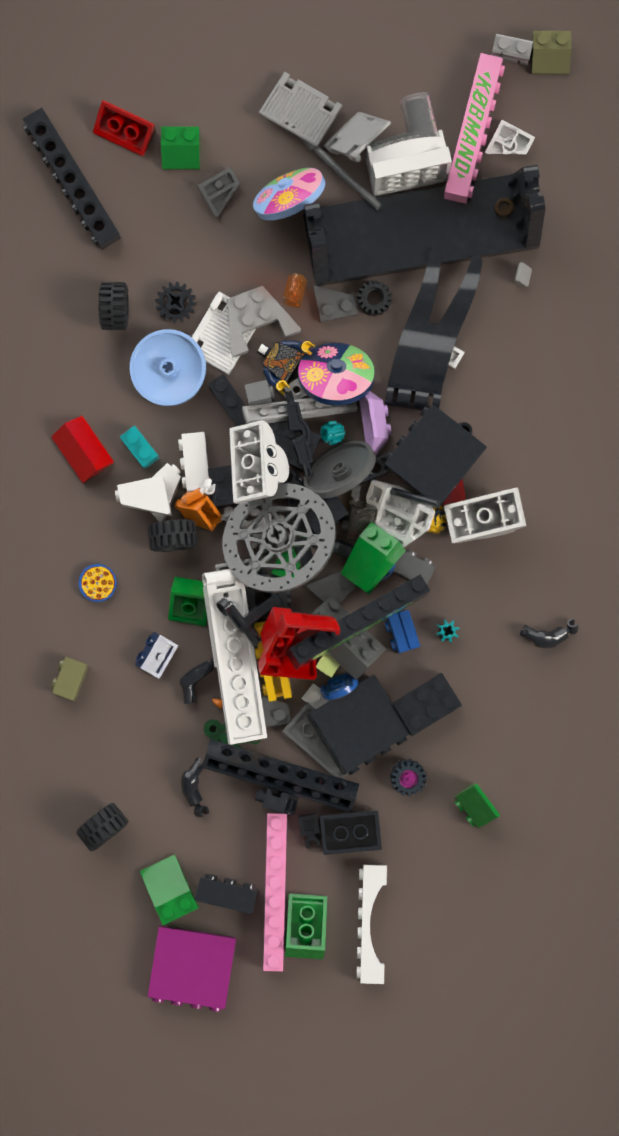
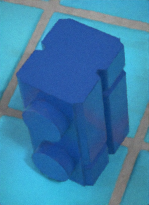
(402, 631)

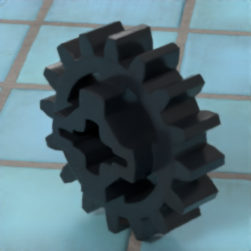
(181, 297)

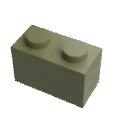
(70, 678)

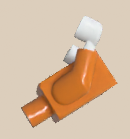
(199, 507)

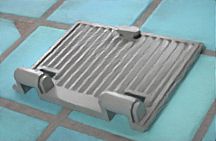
(300, 109)
(356, 135)

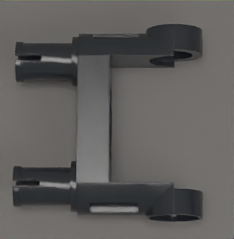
(245, 623)

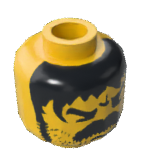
(439, 521)

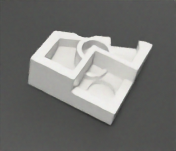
(509, 140)

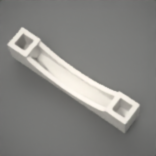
(371, 969)

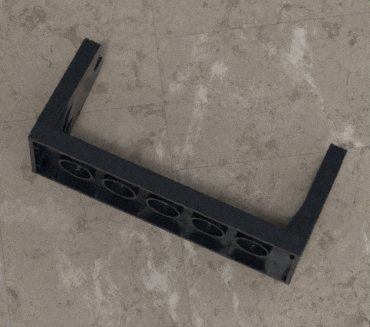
(362, 242)

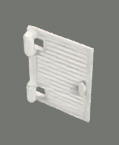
(215, 334)

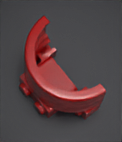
(285, 630)

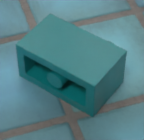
(139, 447)

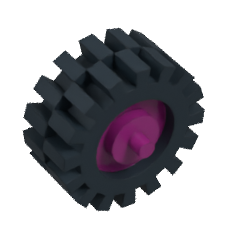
(408, 777)

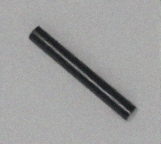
(415, 497)

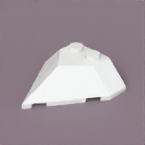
(399, 516)

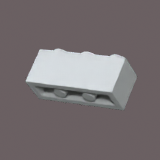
(194, 461)

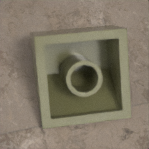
(551, 52)

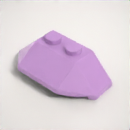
(374, 421)

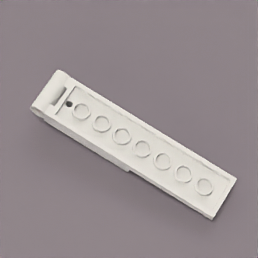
(234, 660)

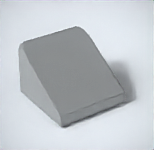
(523, 275)

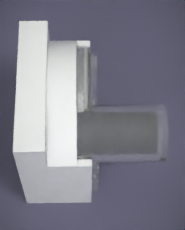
(411, 157)

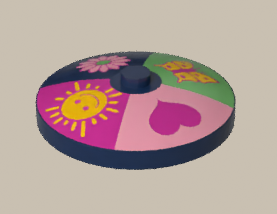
(336, 374)

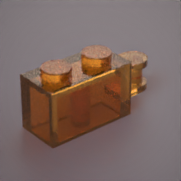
(295, 290)

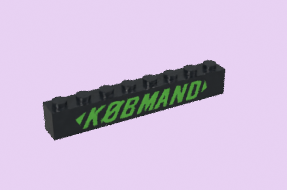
(358, 621)

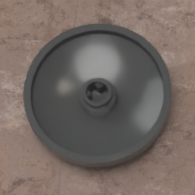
(340, 469)

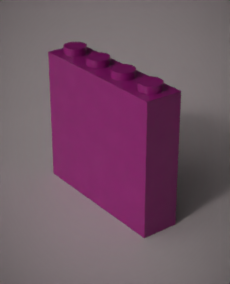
(191, 968)

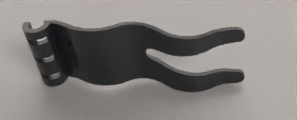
(426, 347)

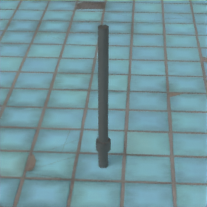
(343, 174)

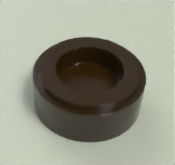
(503, 207)

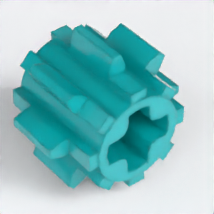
(332, 432)
(453, 629)

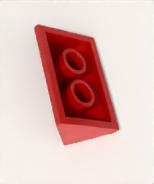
(123, 128)
(82, 448)

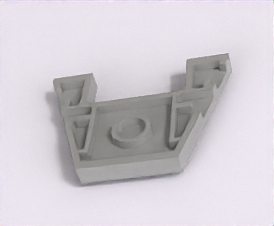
(253, 311)

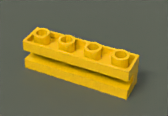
(273, 686)

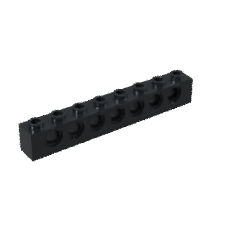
(39, 120)
(280, 775)

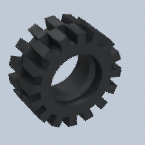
(370, 287)

